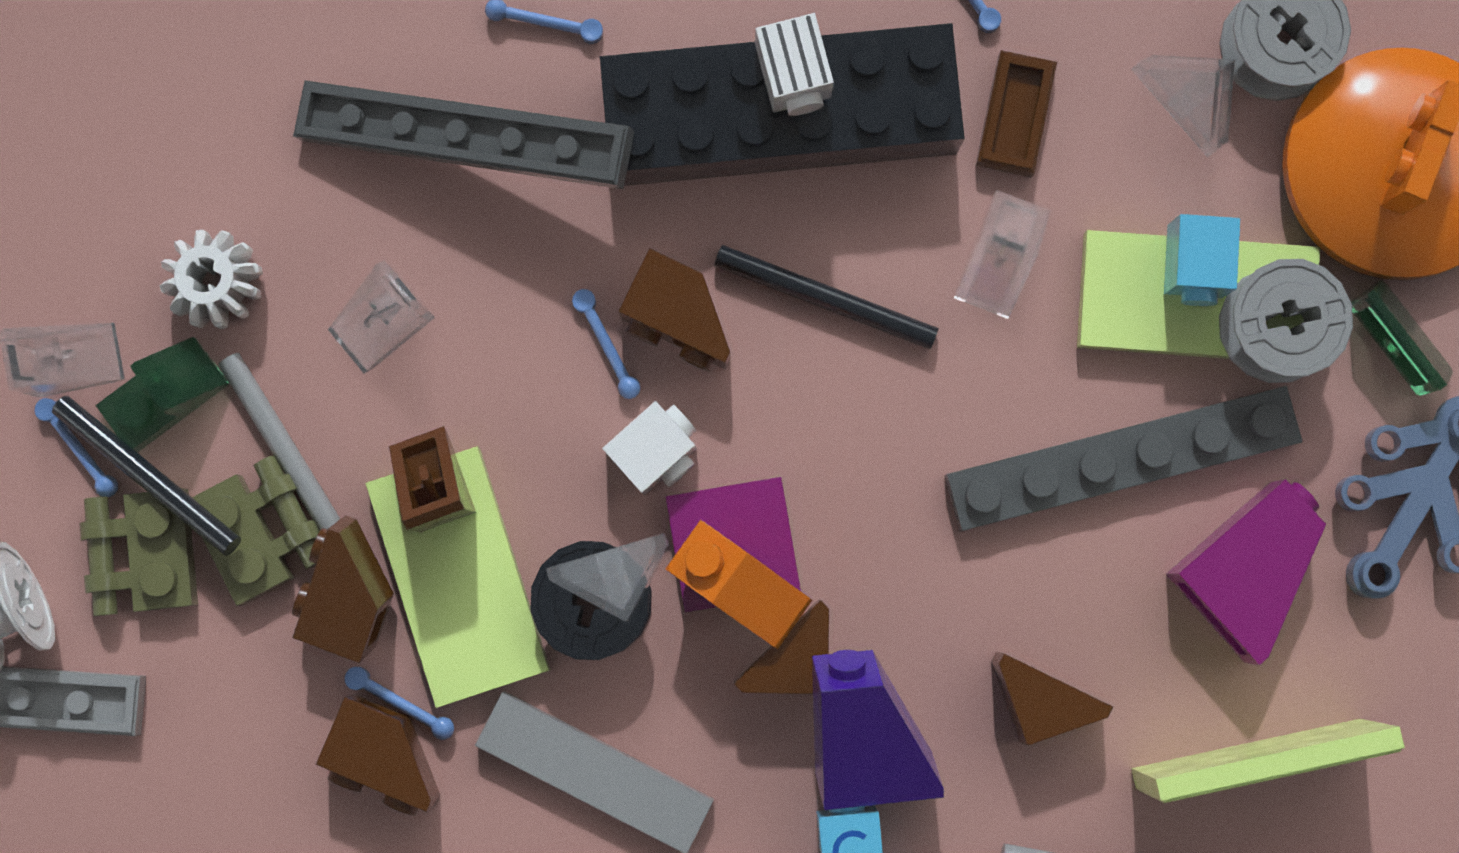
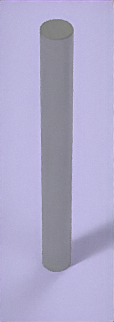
(279, 441)

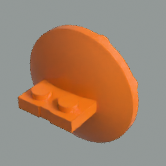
(1379, 163)

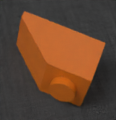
(738, 584)

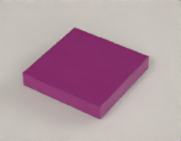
(746, 514)

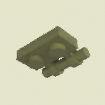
(158, 554)
(259, 559)

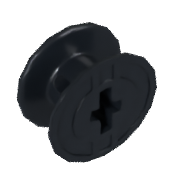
(560, 617)

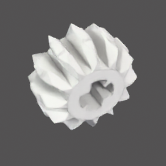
(211, 257)

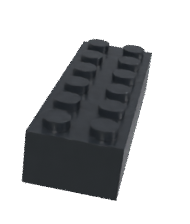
(712, 115)

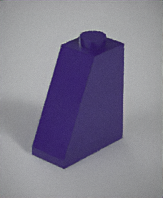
(866, 737)

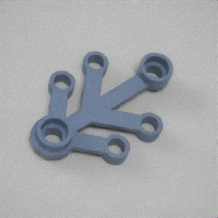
(1427, 489)

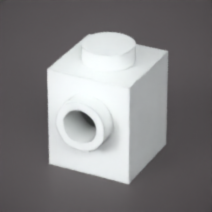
(654, 447)

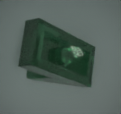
(162, 392)

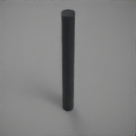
(826, 296)
(146, 475)

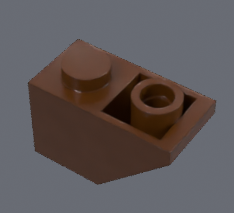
(675, 306)
(346, 596)
(379, 751)

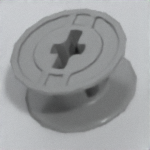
(1277, 70)
(1286, 289)

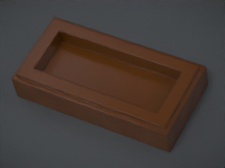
(1016, 113)

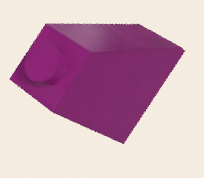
(1253, 568)

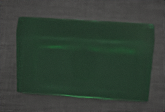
(1401, 339)

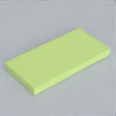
(1126, 302)
(462, 591)
(1267, 759)

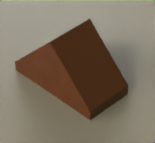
(429, 481)
(790, 666)
(1042, 704)

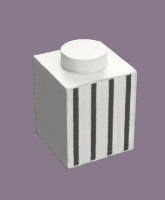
(794, 65)

